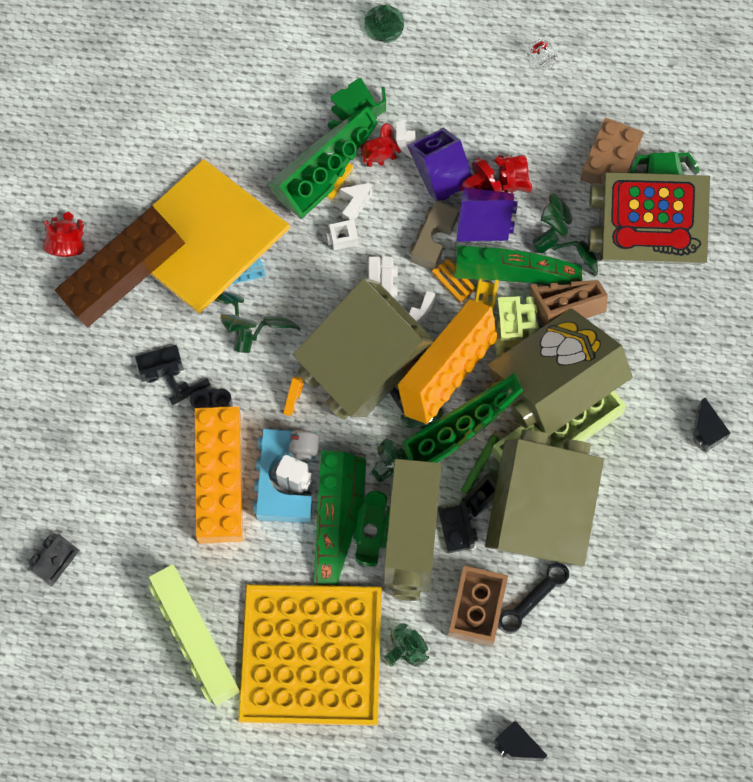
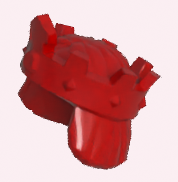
(380, 148)
(513, 173)
(64, 236)

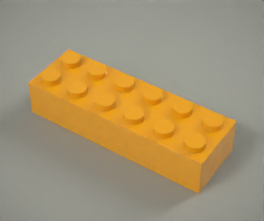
(447, 361)
(218, 475)

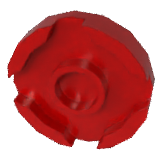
(482, 178)

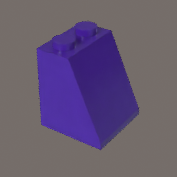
(440, 163)
(486, 215)

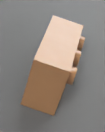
(584, 297)

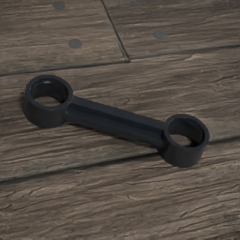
(534, 598)

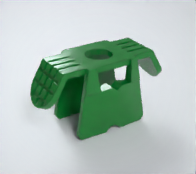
(353, 99)
(666, 163)
(371, 513)

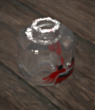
(542, 54)

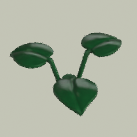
(554, 214)
(243, 334)

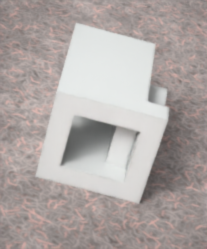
(344, 229)

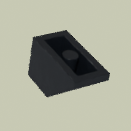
(708, 427)
(482, 495)
(518, 745)

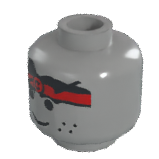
(304, 443)

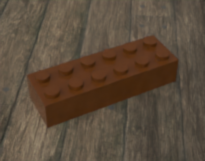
(119, 266)

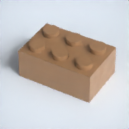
(611, 151)
(478, 606)

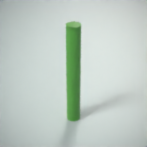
(479, 464)

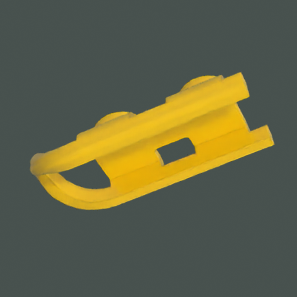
(487, 289)

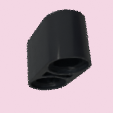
(211, 397)

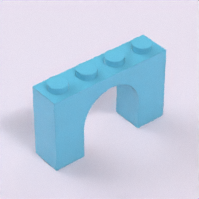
(270, 503)

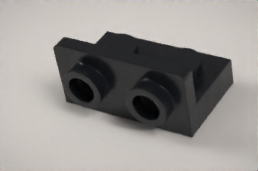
(159, 364)
(457, 528)
(53, 558)

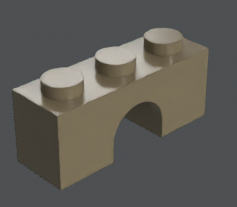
(440, 219)

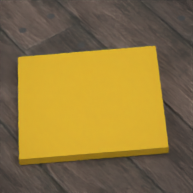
(222, 234)
(311, 655)

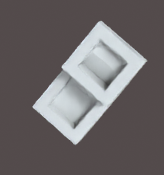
(404, 137)
(420, 314)

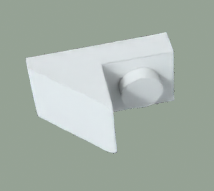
(357, 197)

